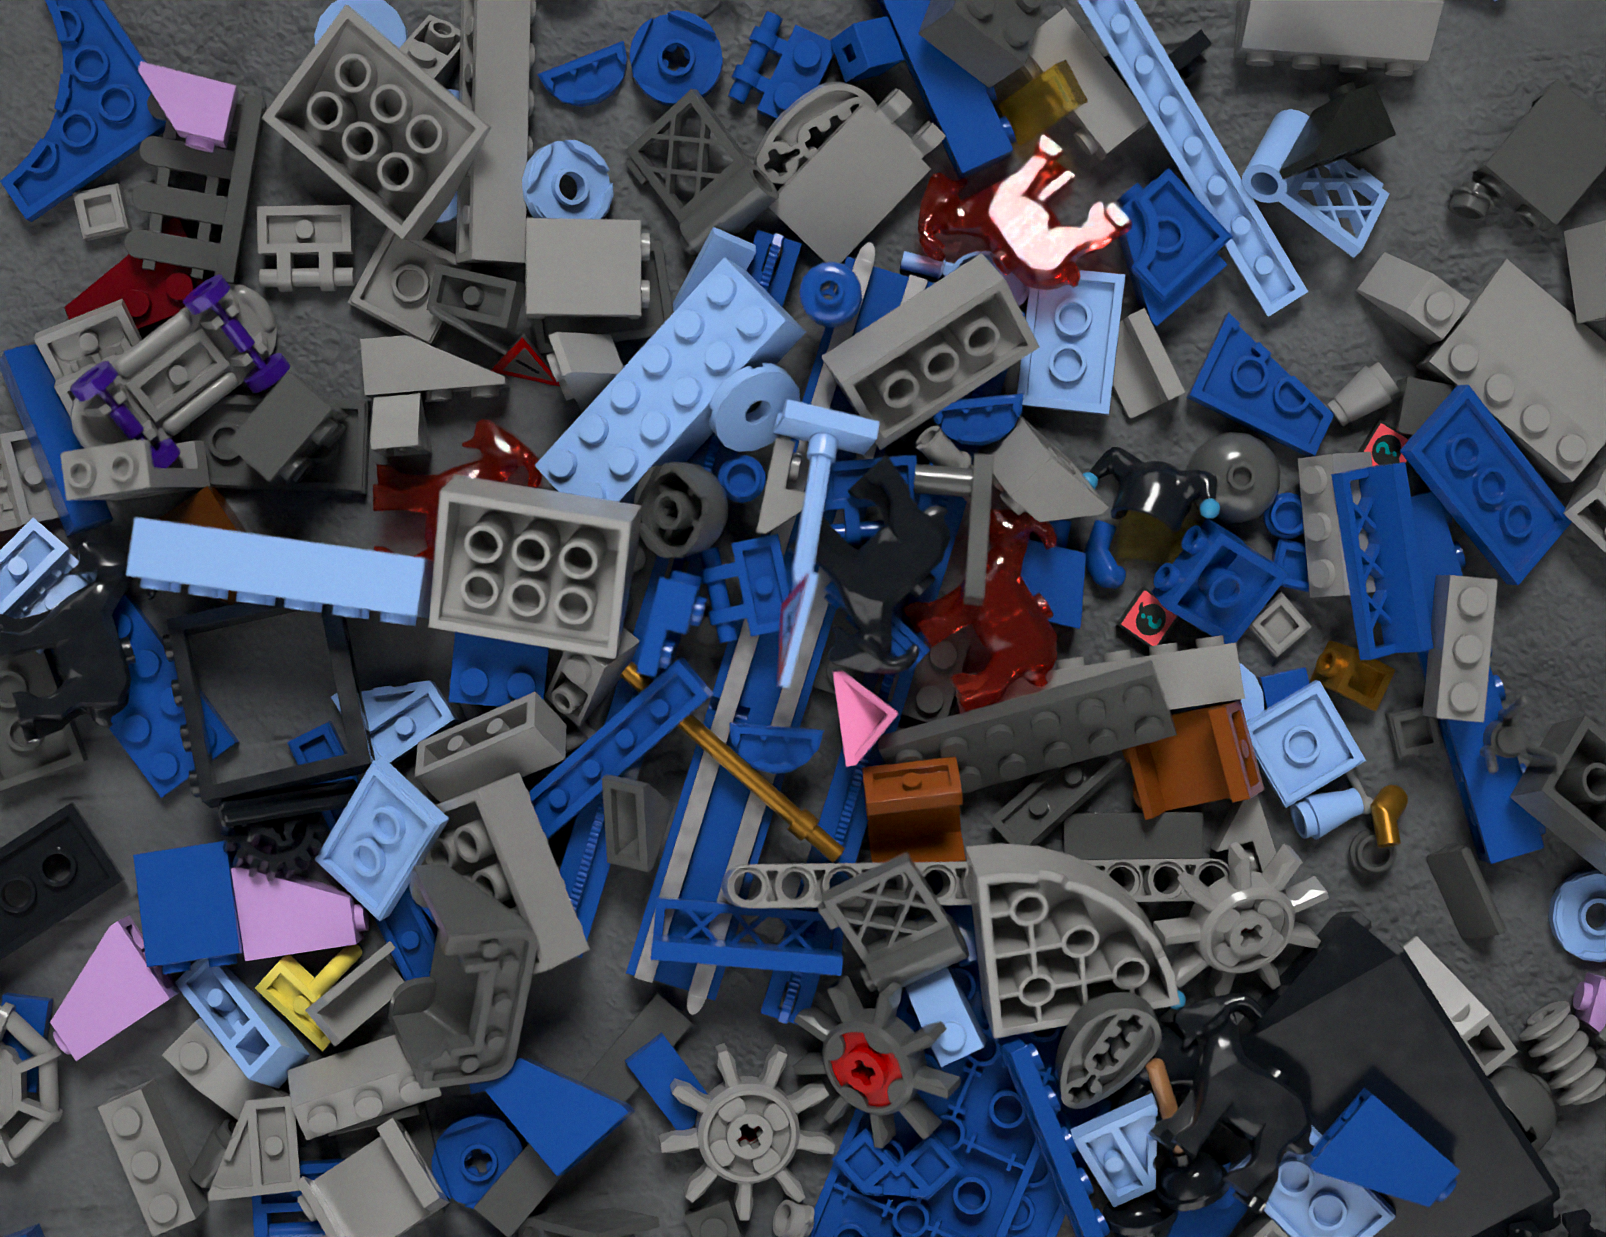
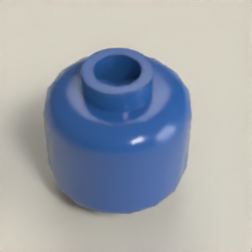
(840, 308)

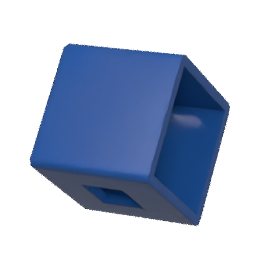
(867, 49)

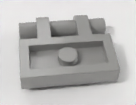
(306, 231)

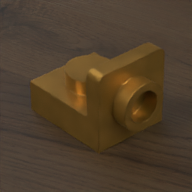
(1355, 679)

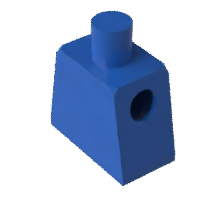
(1057, 576)

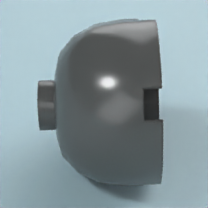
(1244, 473)
(680, 509)
(1528, 1101)

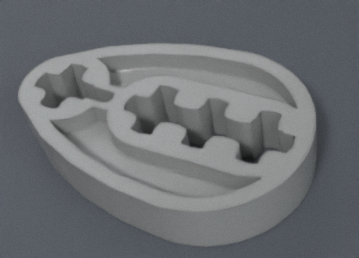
(793, 125)

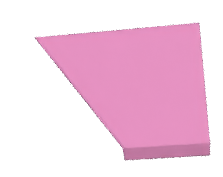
(860, 715)

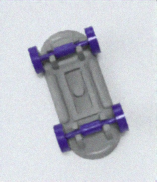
(180, 371)

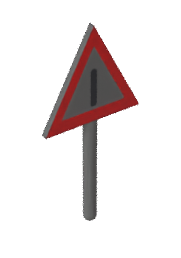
(519, 360)

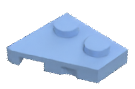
(403, 717)
(1121, 1149)

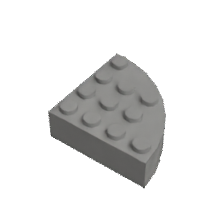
(1057, 938)

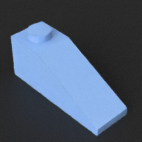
(942, 999)
(242, 1023)

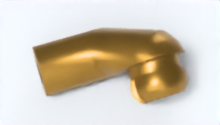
(1385, 812)

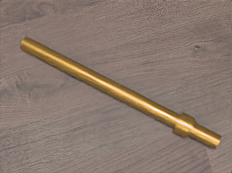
(801, 822)

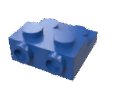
(1217, 582)
(674, 609)

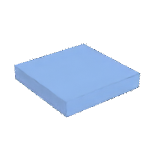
(1302, 743)

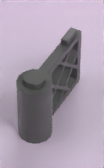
(727, 201)
(910, 947)

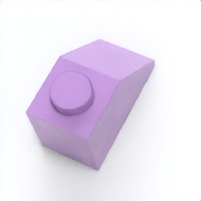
(194, 105)

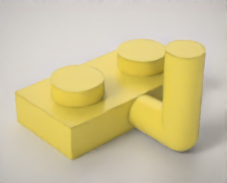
(294, 989)

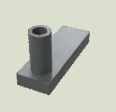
(972, 483)

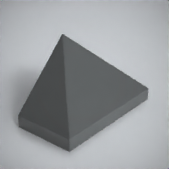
(633, 822)

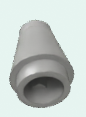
(1364, 394)

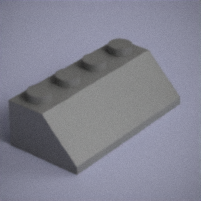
(1338, 32)
(932, 350)

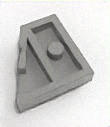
(261, 1152)

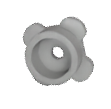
(793, 1219)

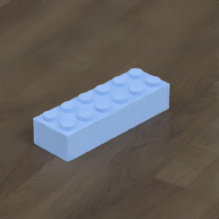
(663, 395)
(275, 567)

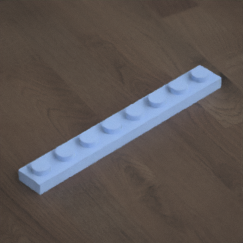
(1195, 150)

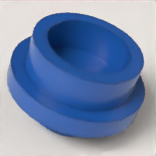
(742, 478)
(1285, 516)

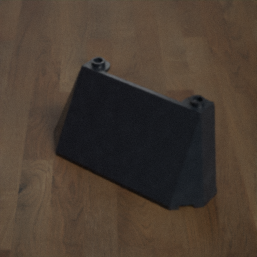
(1368, 1020)

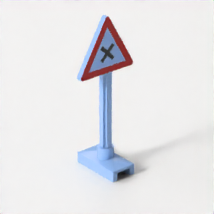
(825, 432)

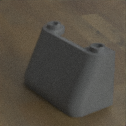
(472, 1008)

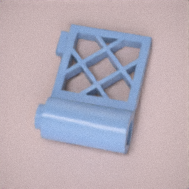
(1266, 185)

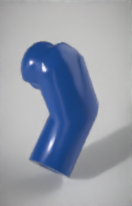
(1099, 559)

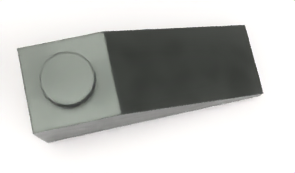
(1339, 129)

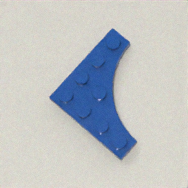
(97, 107)

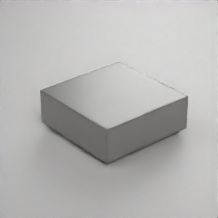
(102, 212)
(1279, 624)

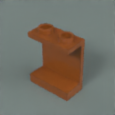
(1199, 765)
(914, 810)

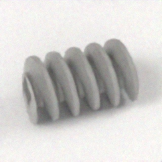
(1565, 1054)

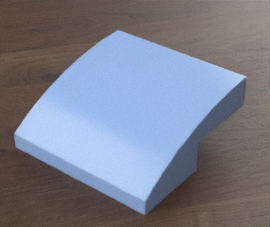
(36, 572)

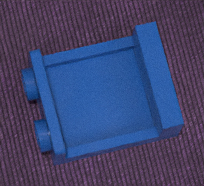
(188, 907)

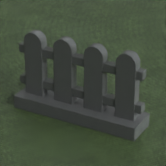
(205, 207)

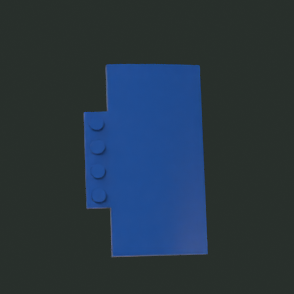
(1004, 1174)

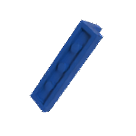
(1392, 561)
(741, 953)

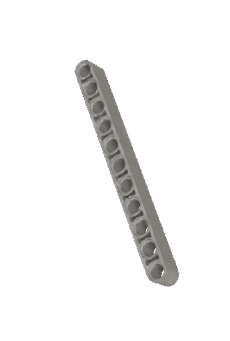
(956, 887)

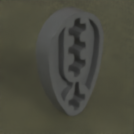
(1089, 1076)

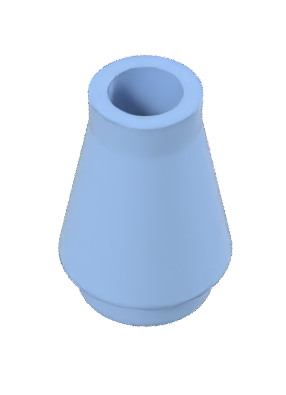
(1324, 812)

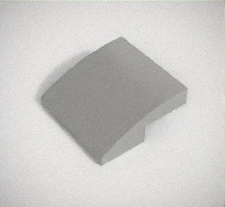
(84, 343)
(22, 484)

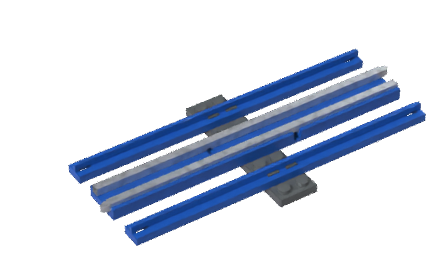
(718, 816)

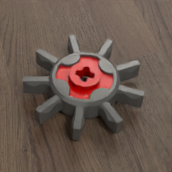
(875, 1061)

